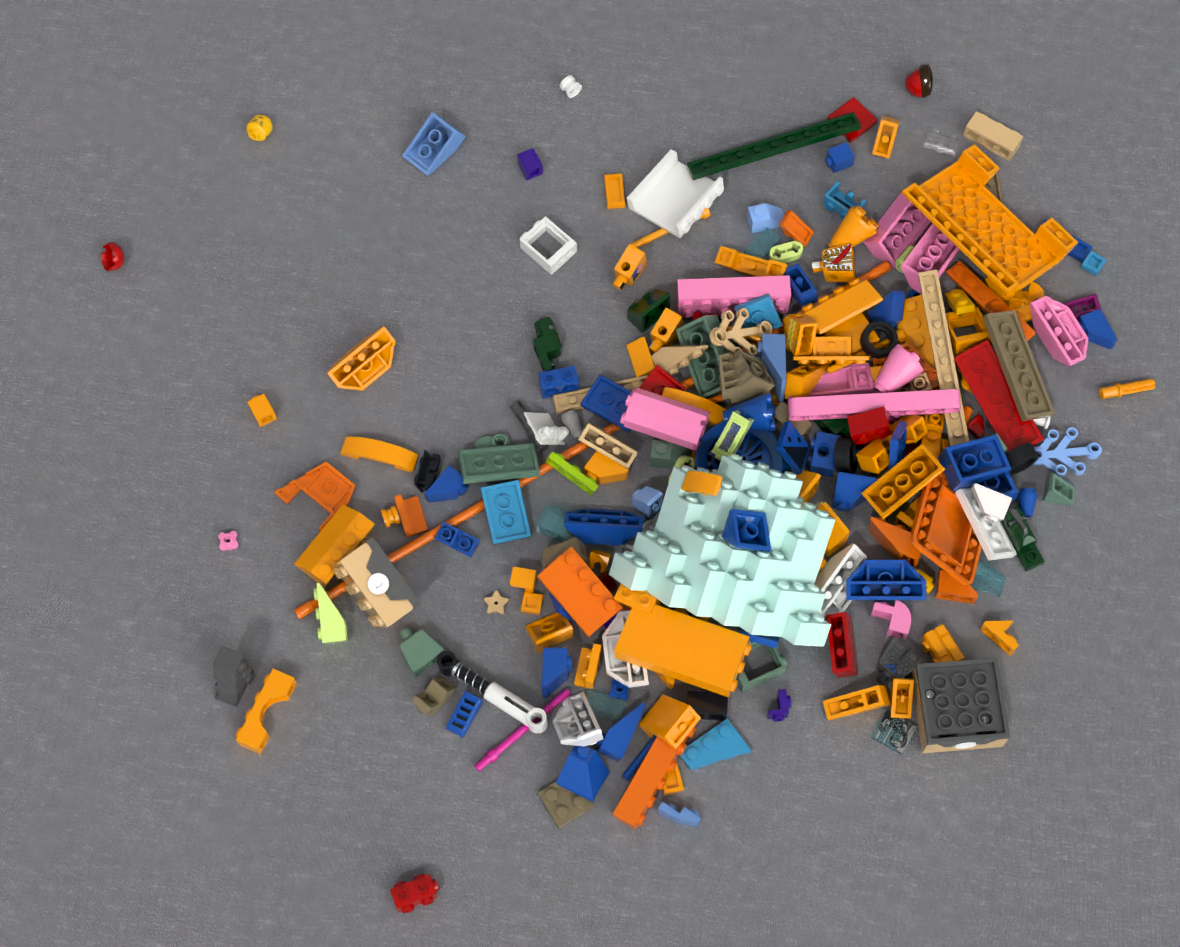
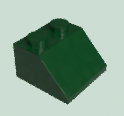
(648, 309)

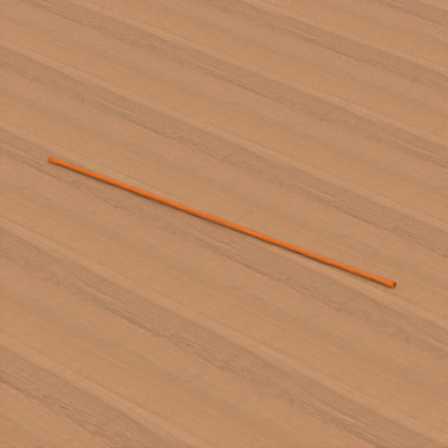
(310, 606)

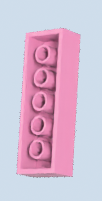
(722, 294)

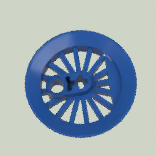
(764, 439)

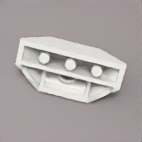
(833, 579)
(620, 670)
(575, 723)

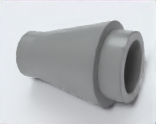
(572, 423)

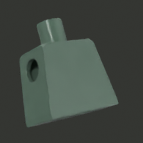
(419, 650)

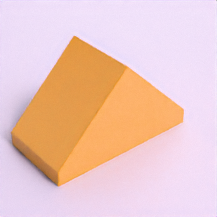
(901, 697)

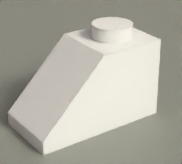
(991, 502)

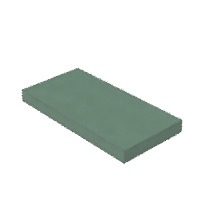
(498, 463)

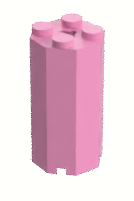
(665, 418)

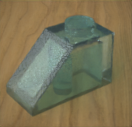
(552, 524)
(988, 579)

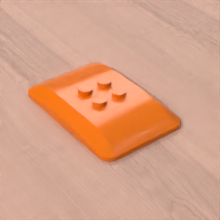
(945, 532)

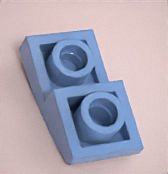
(685, 817)

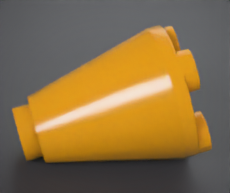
(854, 228)

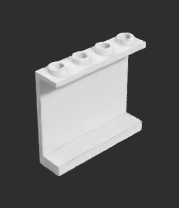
(672, 197)

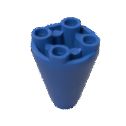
(757, 409)

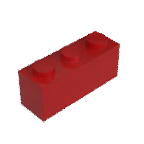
(842, 645)

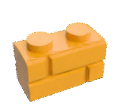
(941, 645)

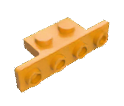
(832, 348)

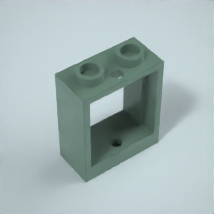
(778, 660)

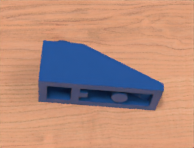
(618, 736)

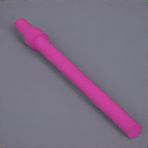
(493, 754)

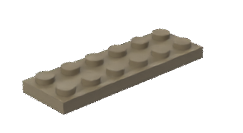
(1018, 365)

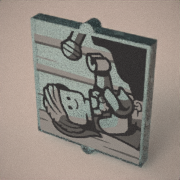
(894, 732)

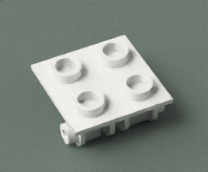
(545, 429)

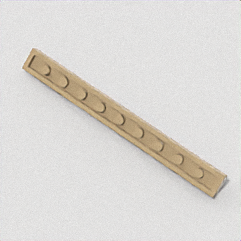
(942, 352)

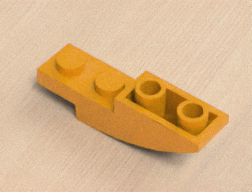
(932, 439)

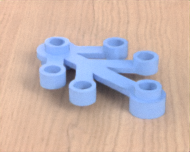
(1063, 454)

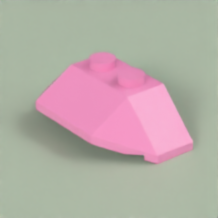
(1059, 330)

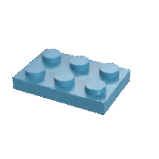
(505, 512)

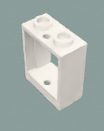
(560, 257)

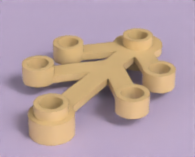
(737, 333)

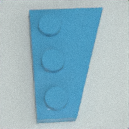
(715, 745)

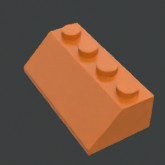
(579, 591)

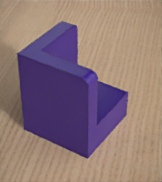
(529, 164)

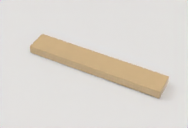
(571, 400)

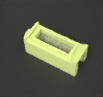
(732, 435)

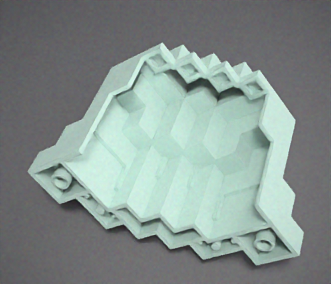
(696, 569)

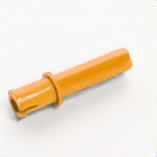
(1127, 388)

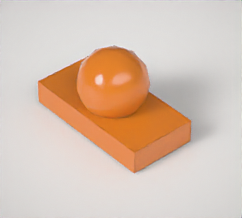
(795, 228)

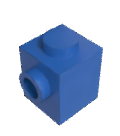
(839, 157)

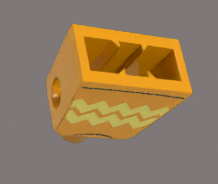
(800, 333)

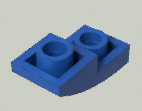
(457, 539)

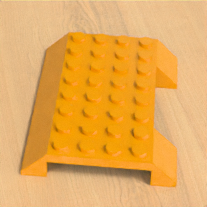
(987, 228)

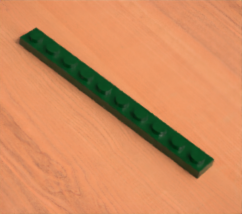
(773, 146)

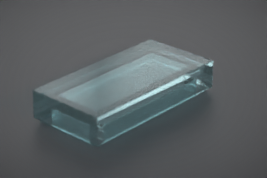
(763, 243)
(605, 705)

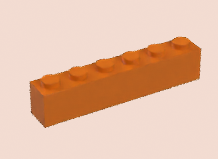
(647, 781)

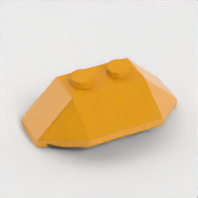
(364, 361)

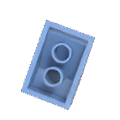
(433, 144)
(773, 355)

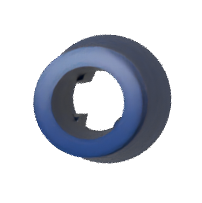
(1027, 501)

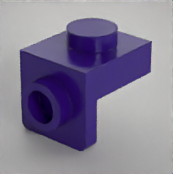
(784, 703)

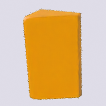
(640, 357)

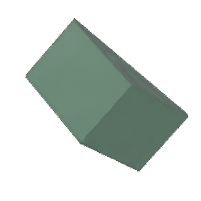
(1058, 491)

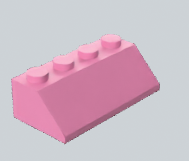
(897, 230)
(932, 252)

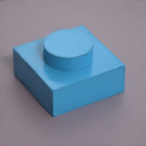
(1093, 263)

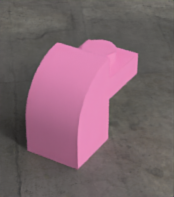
(898, 615)

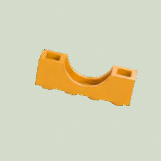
(875, 455)
(277, 688)

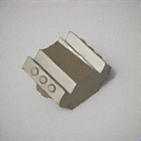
(743, 377)

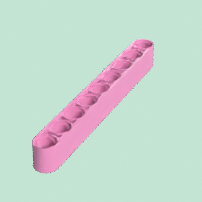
(895, 403)

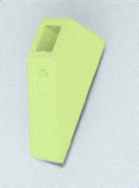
(332, 622)

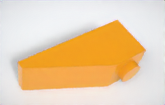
(804, 378)
(857, 702)

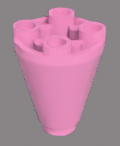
(897, 370)

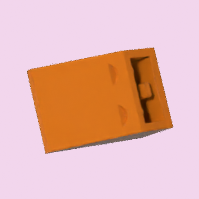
(895, 541)

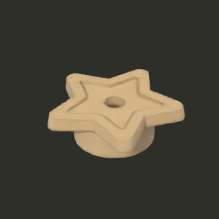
(499, 608)

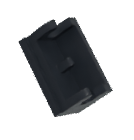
(708, 705)

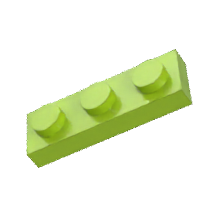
(572, 473)

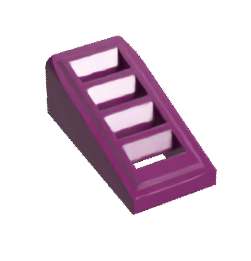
(1092, 299)

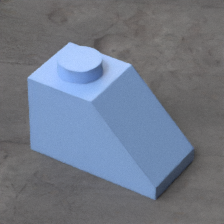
(764, 216)
(647, 501)

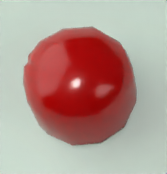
(112, 257)

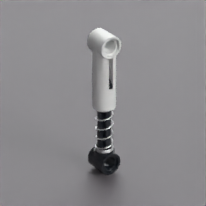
(494, 693)

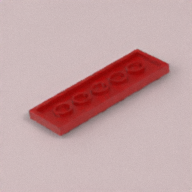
(989, 386)

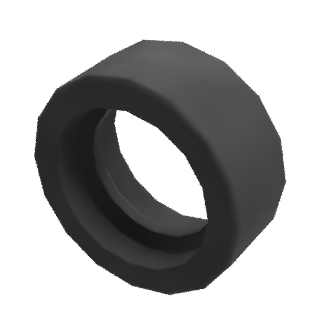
(885, 328)
(845, 455)
(1021, 458)

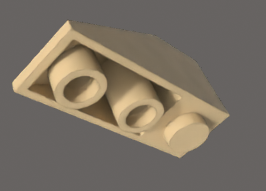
(677, 356)

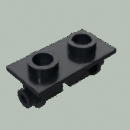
(424, 477)

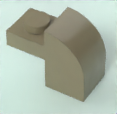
(434, 696)

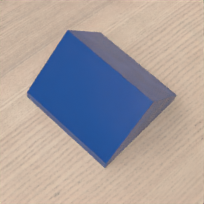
(747, 530)

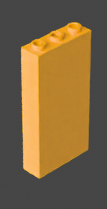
(684, 648)

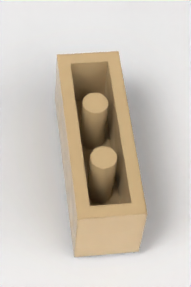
(993, 135)
(608, 444)

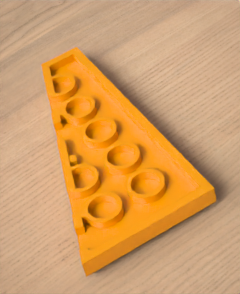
(916, 329)

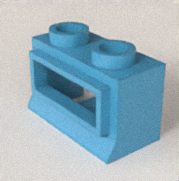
(848, 200)

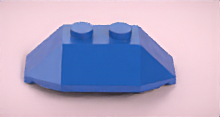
(603, 525)
(885, 581)

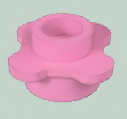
(224, 545)

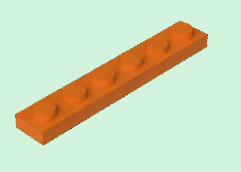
(982, 294)

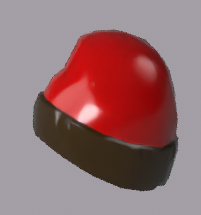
(920, 82)

